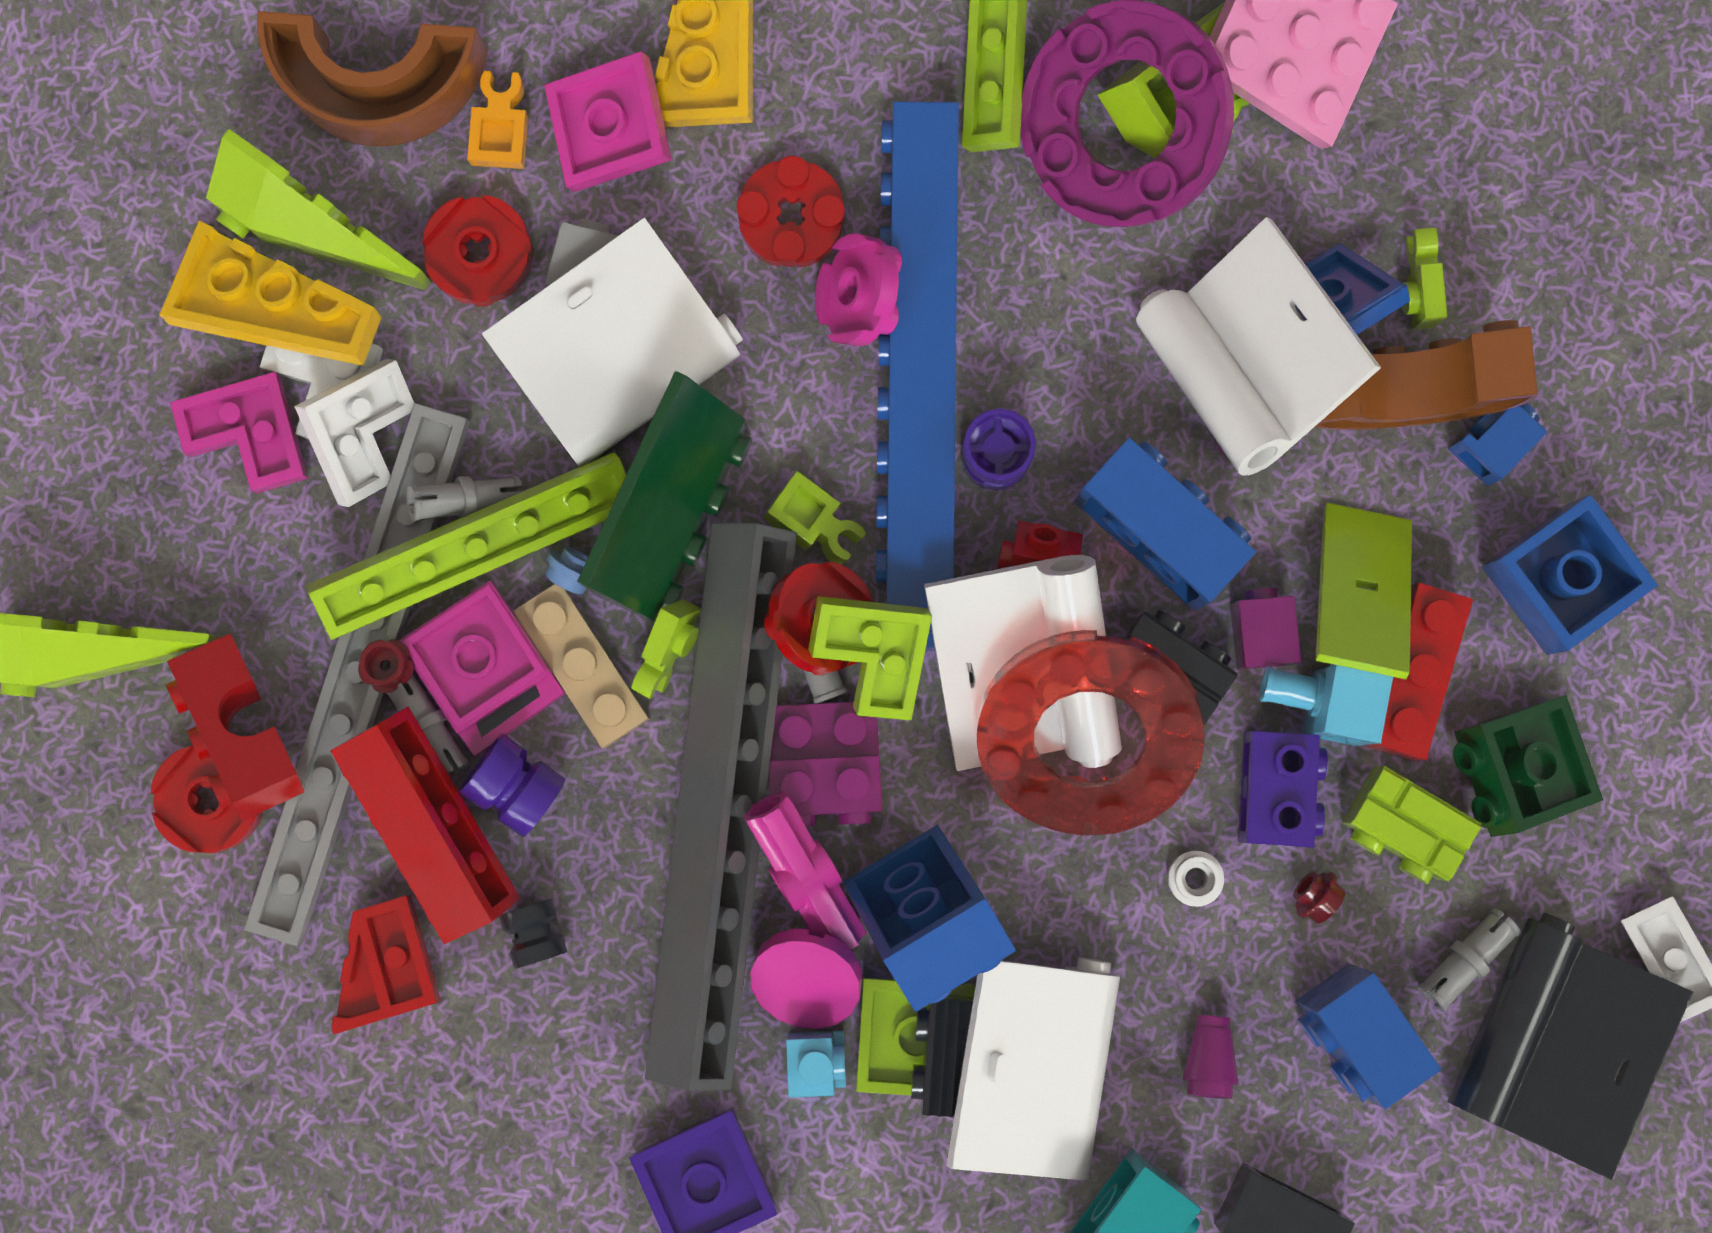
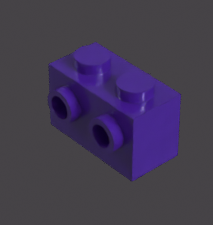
(1281, 789)

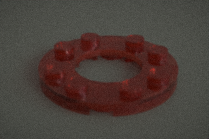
(1090, 663)

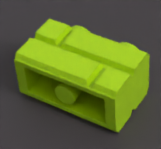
(1411, 825)

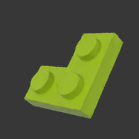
(885, 640)

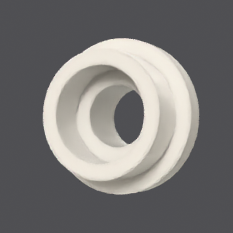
(1213, 878)

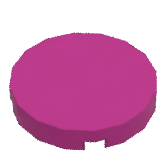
(806, 979)

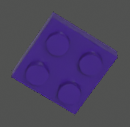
(705, 1179)

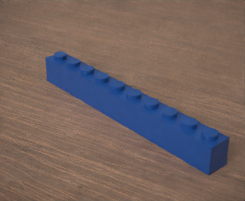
(920, 353)

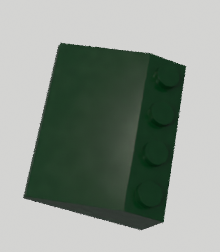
(666, 500)

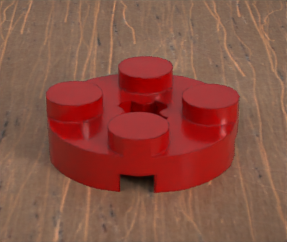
(477, 219)
(789, 243)
(792, 609)
(177, 809)

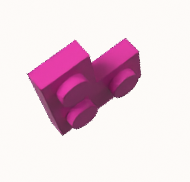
(249, 415)

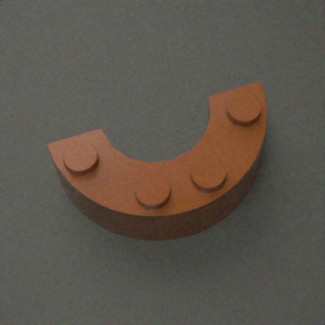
(373, 106)
(1444, 383)

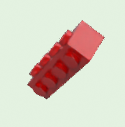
(426, 825)

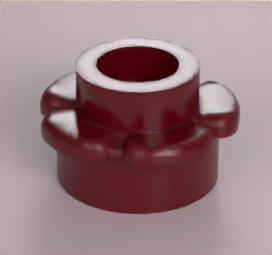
(372, 659)
(1318, 896)

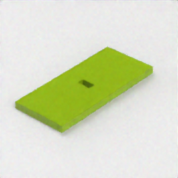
(1358, 624)

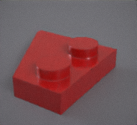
(384, 966)

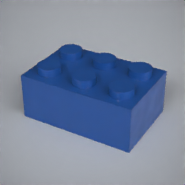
(1165, 524)
(928, 918)

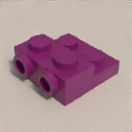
(826, 761)

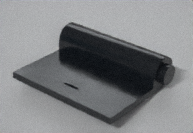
(1557, 1045)

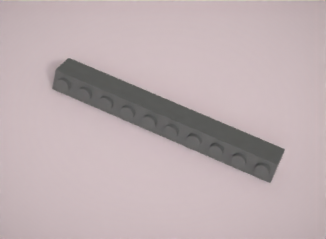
(720, 781)

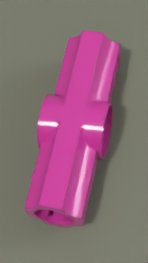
(803, 870)

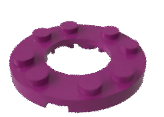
(1052, 108)

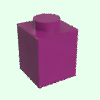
(1265, 630)

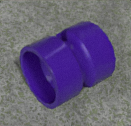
(998, 449)
(512, 785)

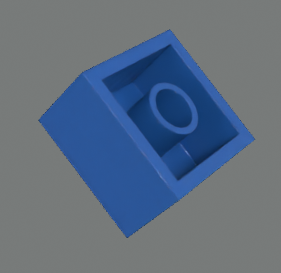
(1569, 576)
(1367, 1035)

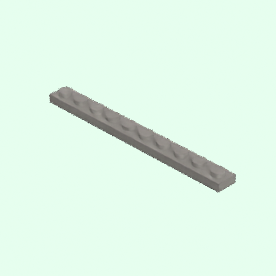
(346, 703)

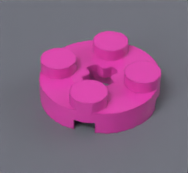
(872, 269)

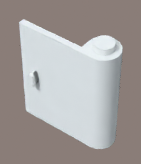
(1250, 356)
(609, 361)
(997, 615)
(1034, 1069)

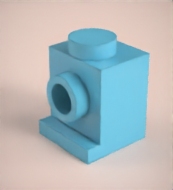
(815, 1063)

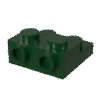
(1526, 767)

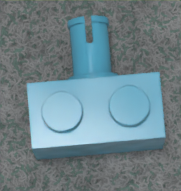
(1338, 700)

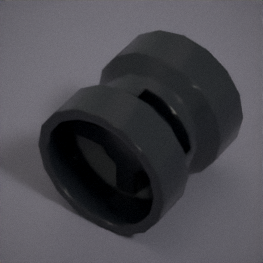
(533, 934)

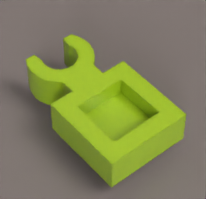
(1426, 280)
(809, 512)
(669, 639)

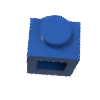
(1498, 442)

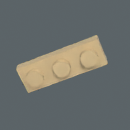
(581, 665)

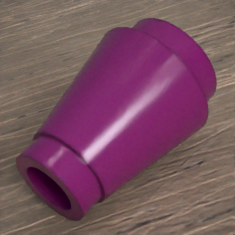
(1211, 1059)

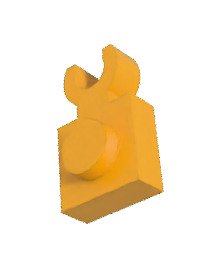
(499, 130)

